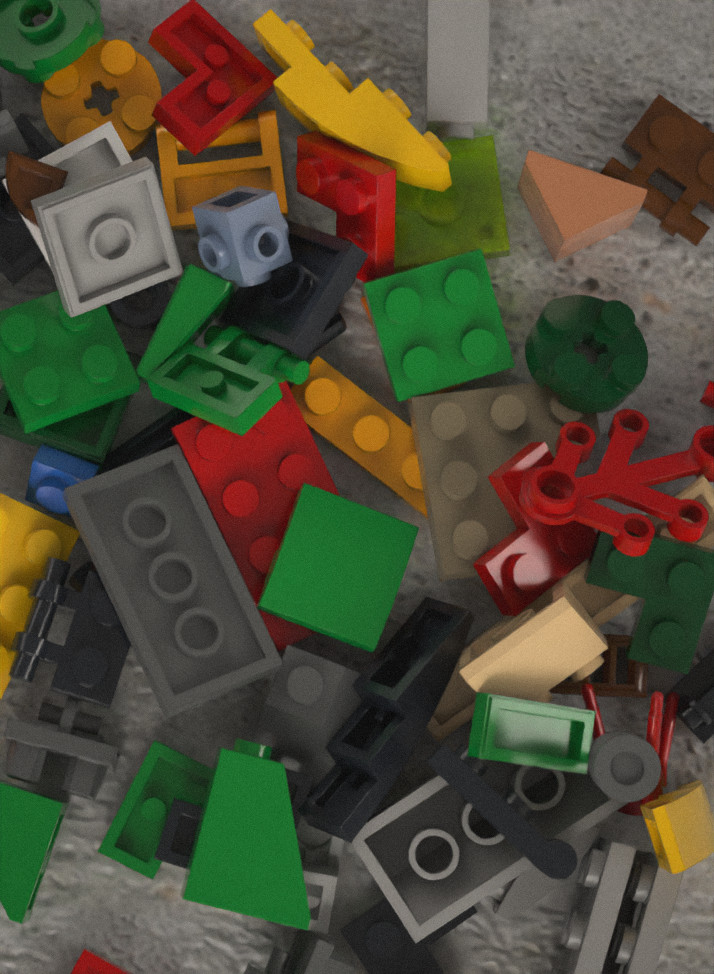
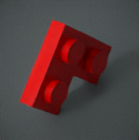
(220, 76)
(358, 191)
(535, 552)

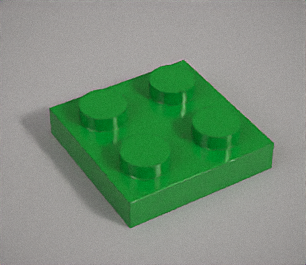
(438, 324)
(61, 363)

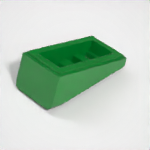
(190, 311)

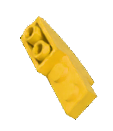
(360, 119)

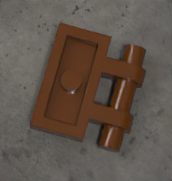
(680, 152)

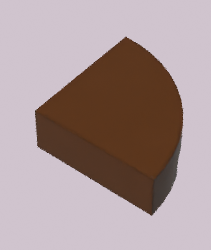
(30, 180)

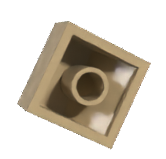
(536, 649)

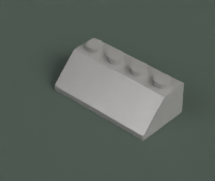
(444, 857)

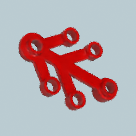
(558, 497)

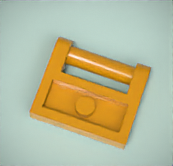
(197, 182)

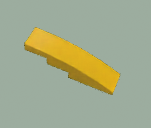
(680, 827)

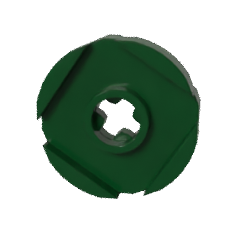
(606, 329)

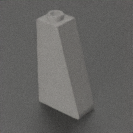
(456, 68)

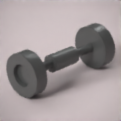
(624, 766)

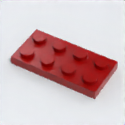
(252, 490)

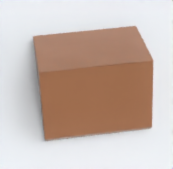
(575, 204)

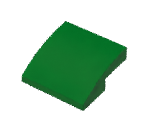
(338, 568)

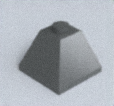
(306, 711)

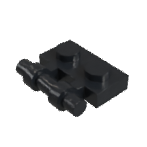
(95, 644)

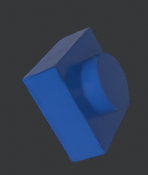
(52, 473)

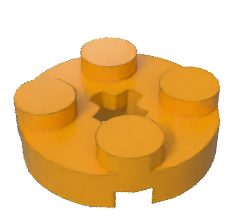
(116, 68)

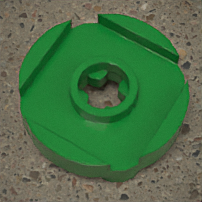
(51, 46)

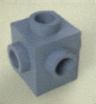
(242, 235)

